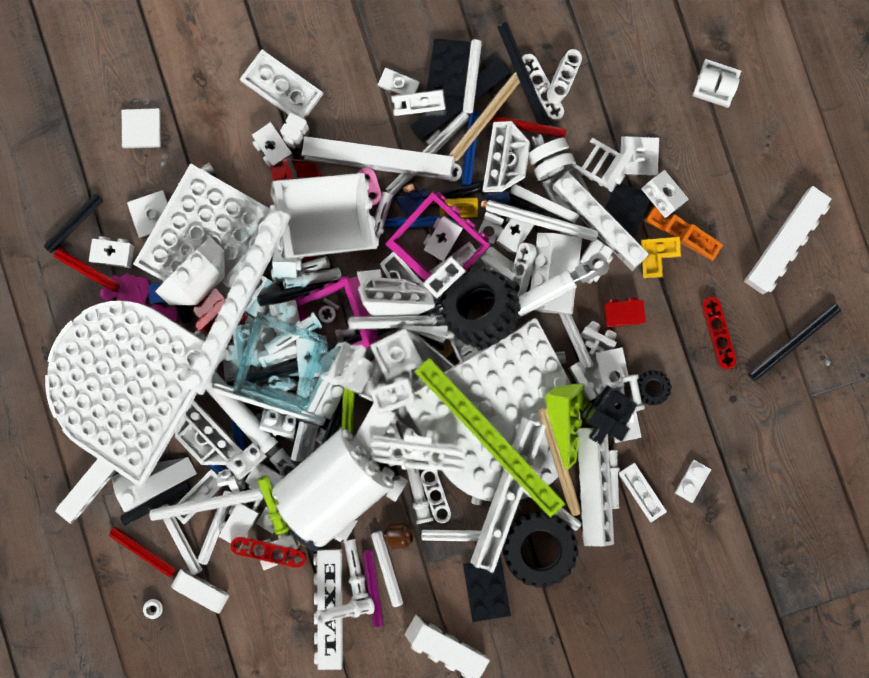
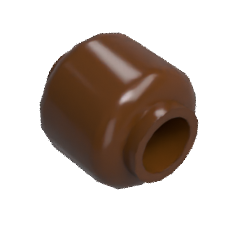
(398, 535)

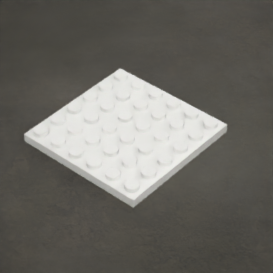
(195, 212)

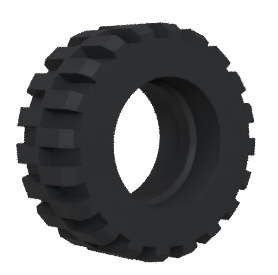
(491, 326)
(555, 571)

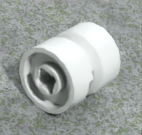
(398, 483)

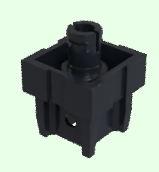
(608, 417)

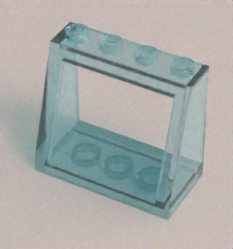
(257, 393)

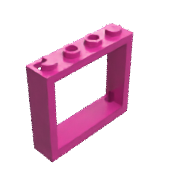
(455, 213)
(351, 286)

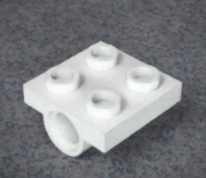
(717, 83)

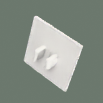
(645, 154)

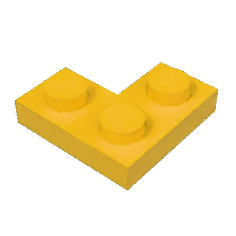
(657, 250)

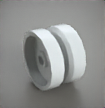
(551, 158)

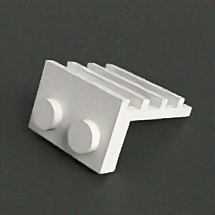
(616, 170)

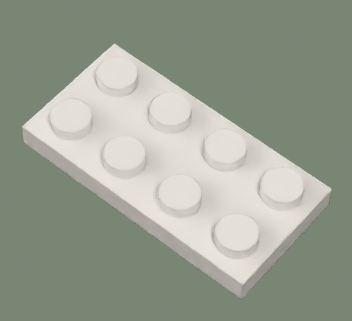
(281, 85)

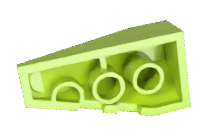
(563, 413)

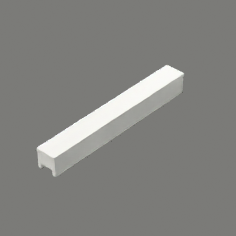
(378, 158)
(506, 498)

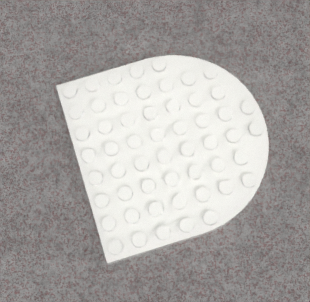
(121, 383)
(503, 386)

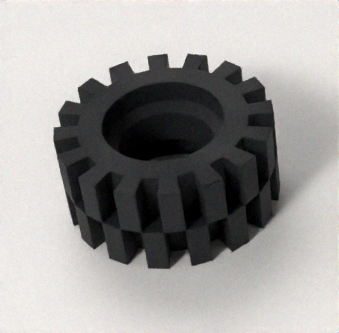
(664, 387)

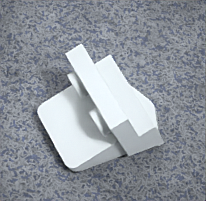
(494, 261)
(346, 366)

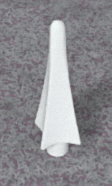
(435, 332)

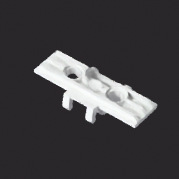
(615, 361)
(418, 449)

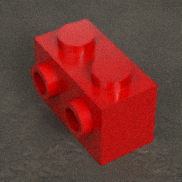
(624, 313)

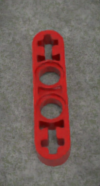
(716, 333)
(268, 552)

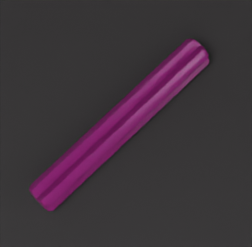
(373, 588)

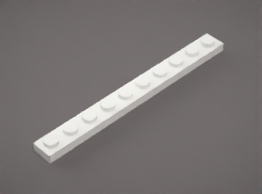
(237, 300)

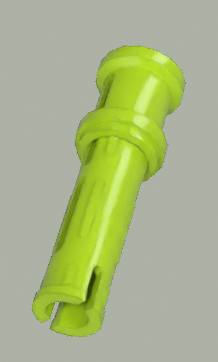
(279, 523)

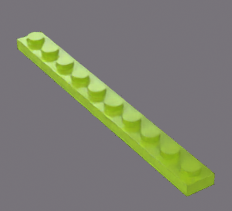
(489, 437)

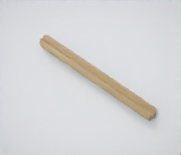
(485, 117)
(563, 474)

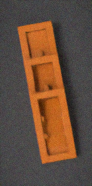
(689, 234)

